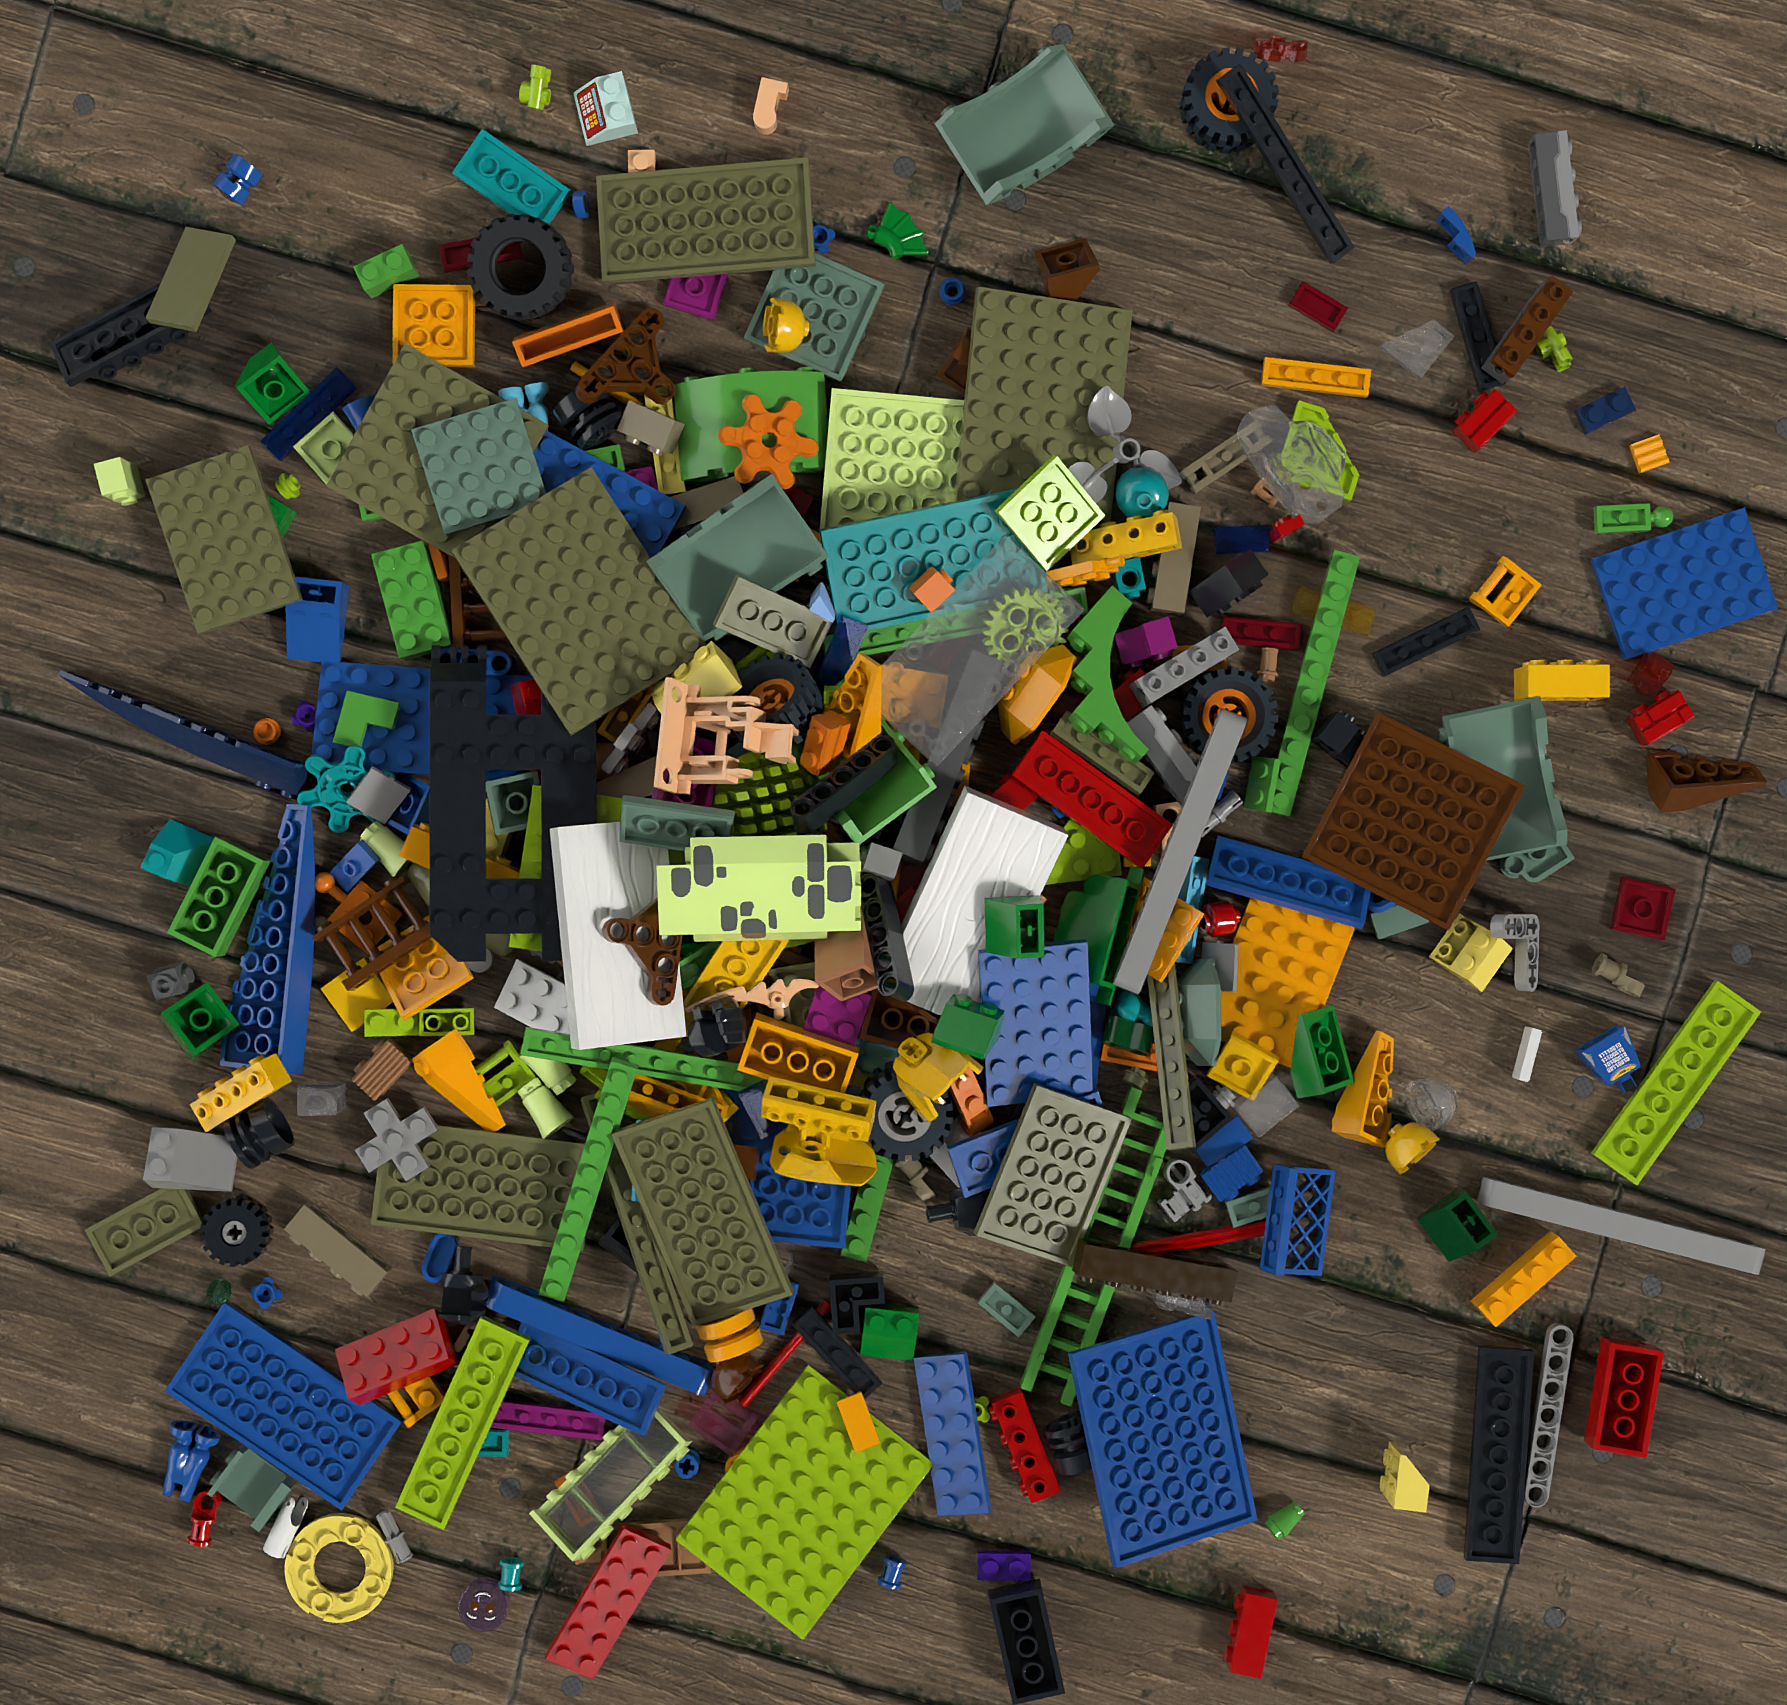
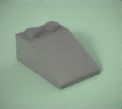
(189, 1161)

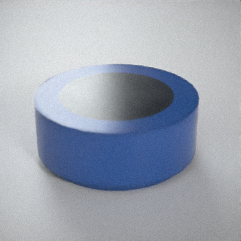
(580, 204)

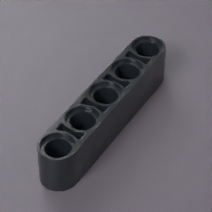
(844, 784)
(886, 938)

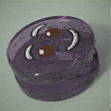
(483, 1604)

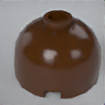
(735, 1376)

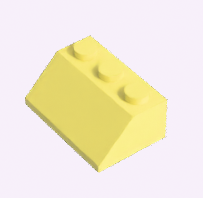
(709, 669)

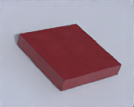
(1642, 908)

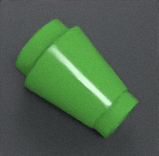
(1284, 1520)

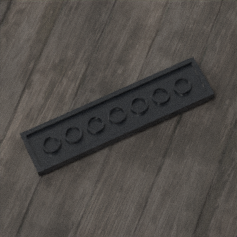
(1498, 1454)

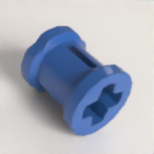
(686, 1472)
(892, 1572)

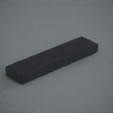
(1475, 332)
(1426, 641)
(836, 1352)

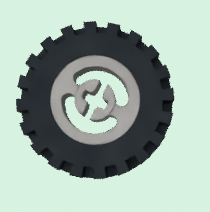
(914, 1133)

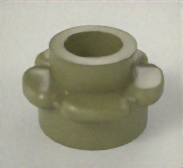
(1135, 1077)

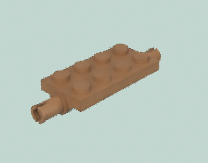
(679, 1560)

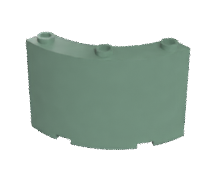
(1024, 125)
(749, 537)
(1513, 742)

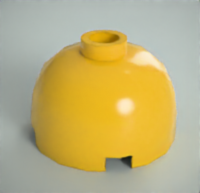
(784, 326)
(1408, 1144)

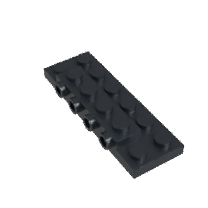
(113, 340)

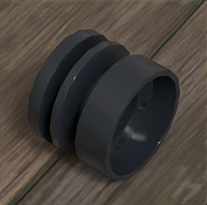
(592, 420)
(259, 1133)
(1069, 1438)

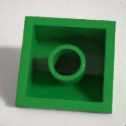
(199, 1020)
(969, 1026)
(890, 1331)

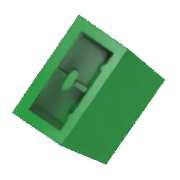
(1014, 926)

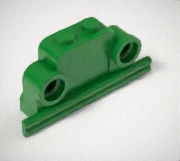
(1104, 919)

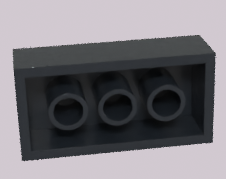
(1026, 1641)

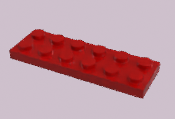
(1091, 799)
(608, 1601)

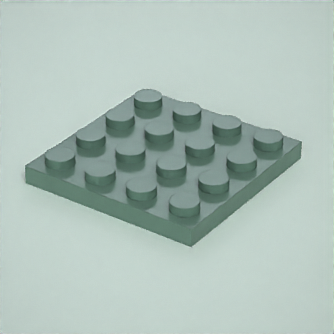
(834, 303)
(479, 465)

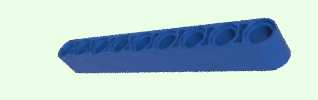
(600, 1337)

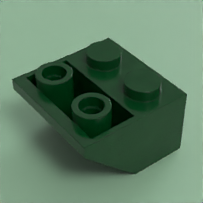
(1457, 1225)

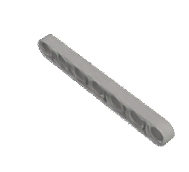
(1547, 1401)

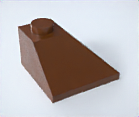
(1067, 269)

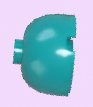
(1141, 492)

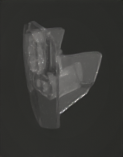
(1290, 454)

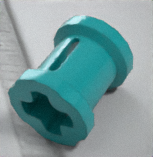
(510, 1574)

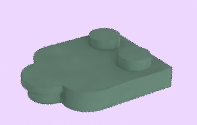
(1537, 864)

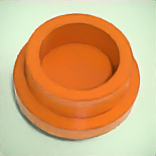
(267, 731)

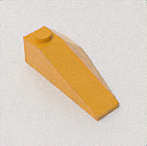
(449, 1071)
(1363, 1106)

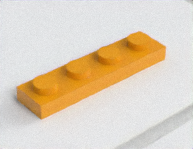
(1315, 377)

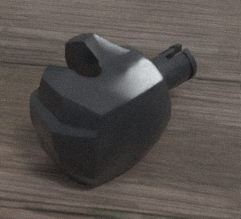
(716, 1028)
(961, 1210)
(463, 1291)

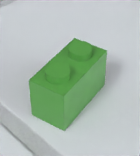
(386, 269)

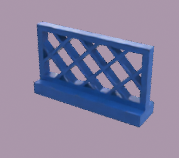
(1281, 1219)

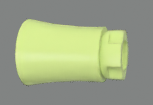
(387, 848)
(552, 1073)
(544, 1108)

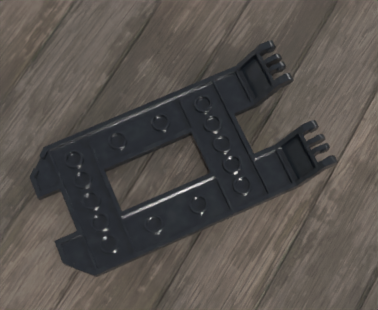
(462, 748)

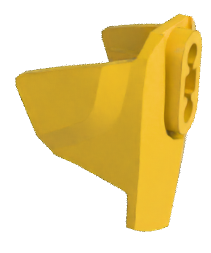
(929, 1072)
(822, 1157)

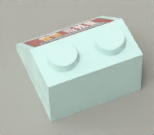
(605, 109)

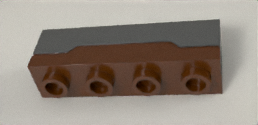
(1527, 329)

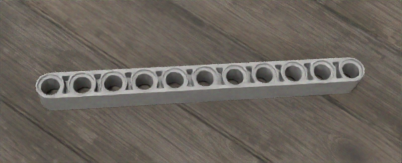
(1179, 851)
(1621, 1225)

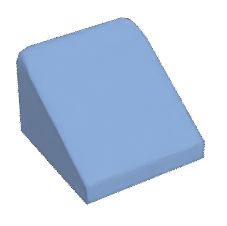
(821, 603)

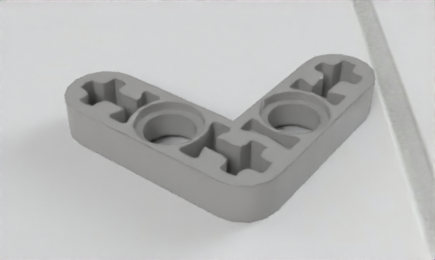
(1525, 931)

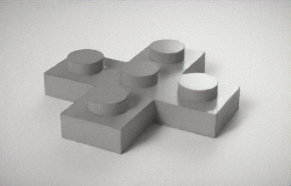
(631, 740)
(397, 1139)

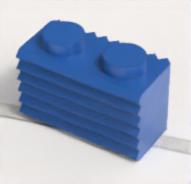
(1231, 1174)

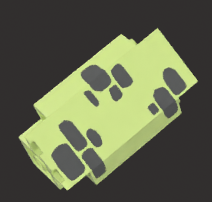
(761, 889)

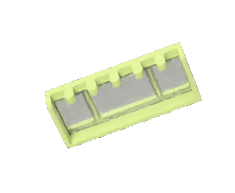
(609, 1484)

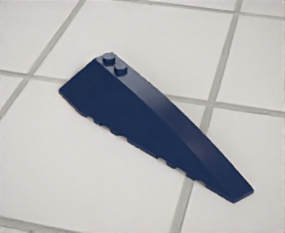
(214, 745)

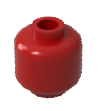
(1219, 918)

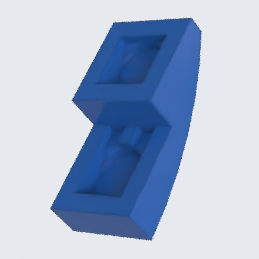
(1462, 243)
(1224, 1142)

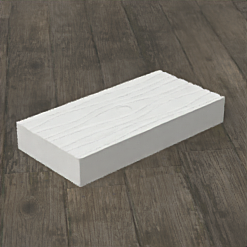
(981, 855)
(603, 981)

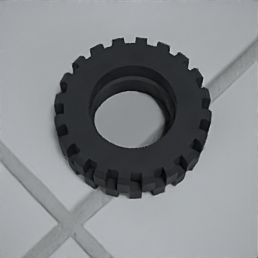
(484, 259)

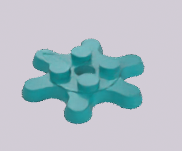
(328, 791)

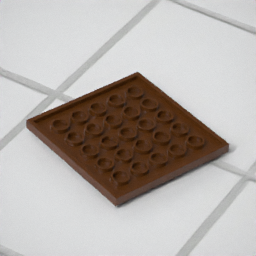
(1413, 820)

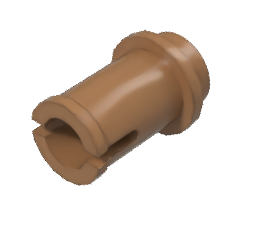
(1268, 664)

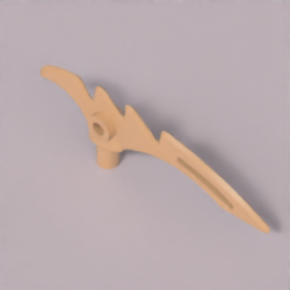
(774, 997)

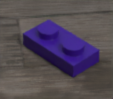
(1003, 1565)

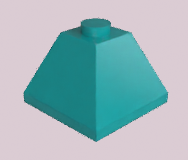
(177, 852)

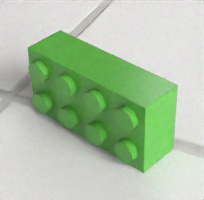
(413, 599)
(219, 896)

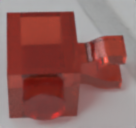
(1650, 673)

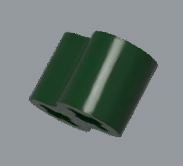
(1128, 1035)

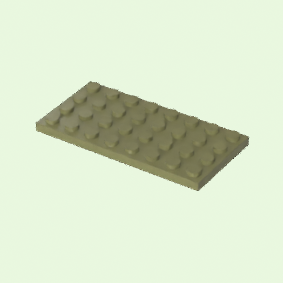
(705, 220)
(482, 1186)
(702, 1212)

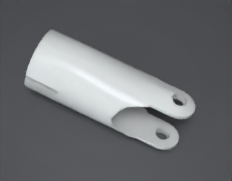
(285, 1527)

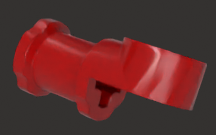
(202, 1520)

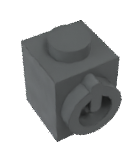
(171, 980)

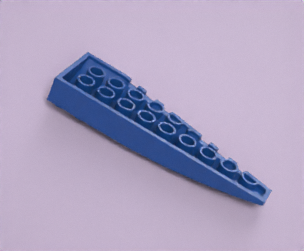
(278, 966)

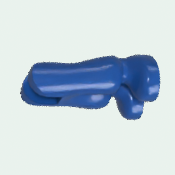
(185, 1462)

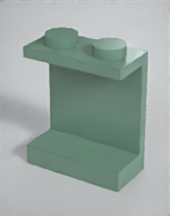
(252, 1485)

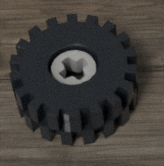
(249, 1219)

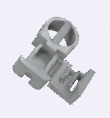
(1185, 1195)

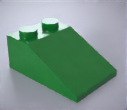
(1319, 1054)

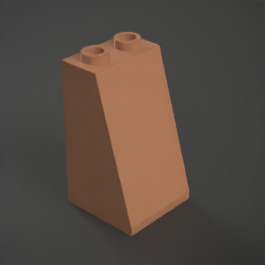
(845, 963)

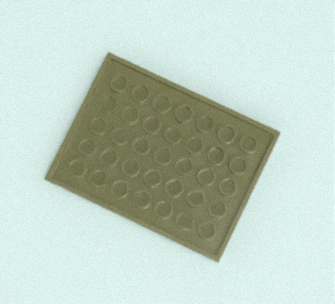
(1032, 386)
(579, 600)

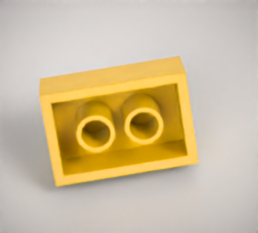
(1562, 680)

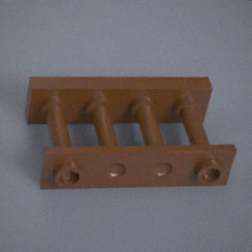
(462, 609)
(378, 959)

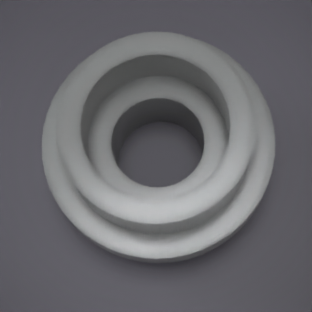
(1224, 1096)

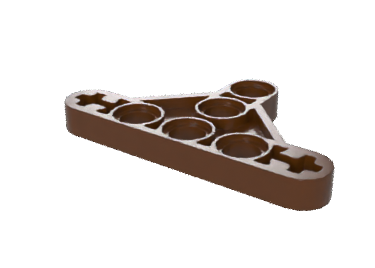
(623, 372)
(649, 952)

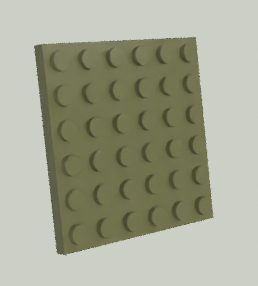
(382, 459)

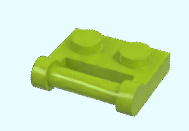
(510, 1079)

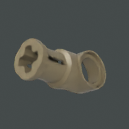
(1617, 974)
(915, 1172)

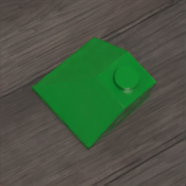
(271, 384)

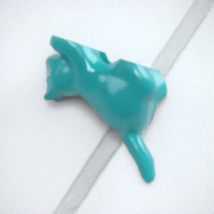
(1132, 1007)

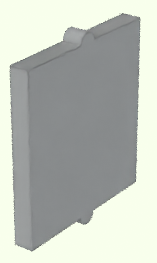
(378, 795)
(1225, 962)

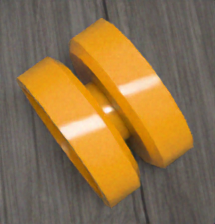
(730, 1336)

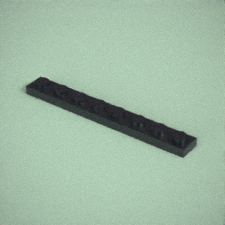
(1285, 163)

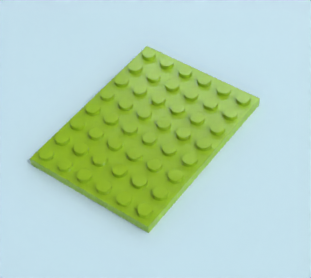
(802, 1505)

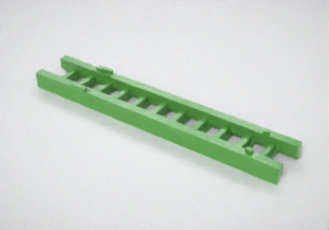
(1101, 1301)

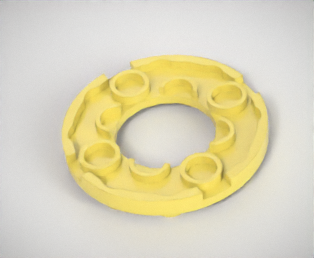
(319, 1600)

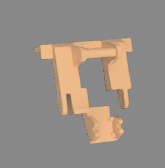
(718, 715)

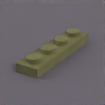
(1103, 756)

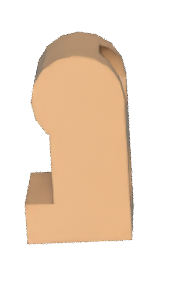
(767, 104)

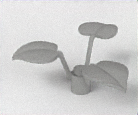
(1112, 415)

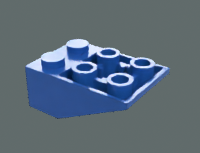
(318, 621)

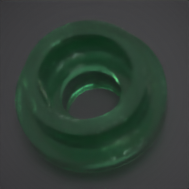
(218, 1291)

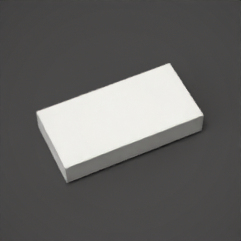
(1527, 1054)

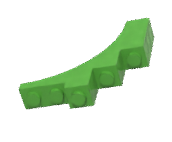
(1092, 677)

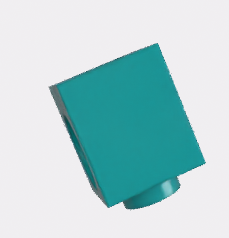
(1133, 567)

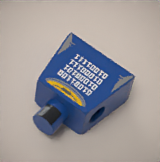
(1611, 1057)

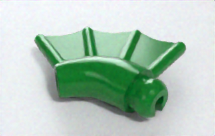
(898, 234)

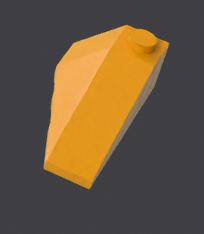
(859, 702)

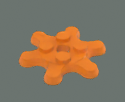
(761, 458)

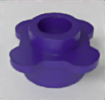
(299, 717)

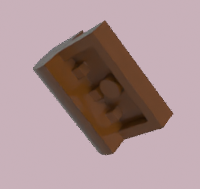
(956, 365)

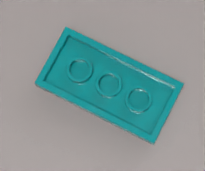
(510, 179)

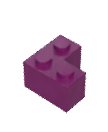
(1145, 642)

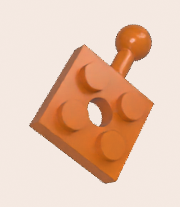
(325, 883)

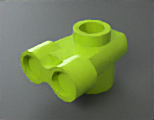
(536, 91)
(1552, 345)

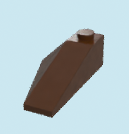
(1686, 783)
(893, 1022)

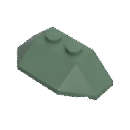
(1201, 1011)

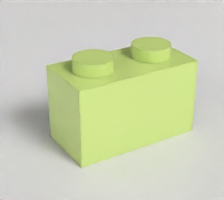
(119, 481)

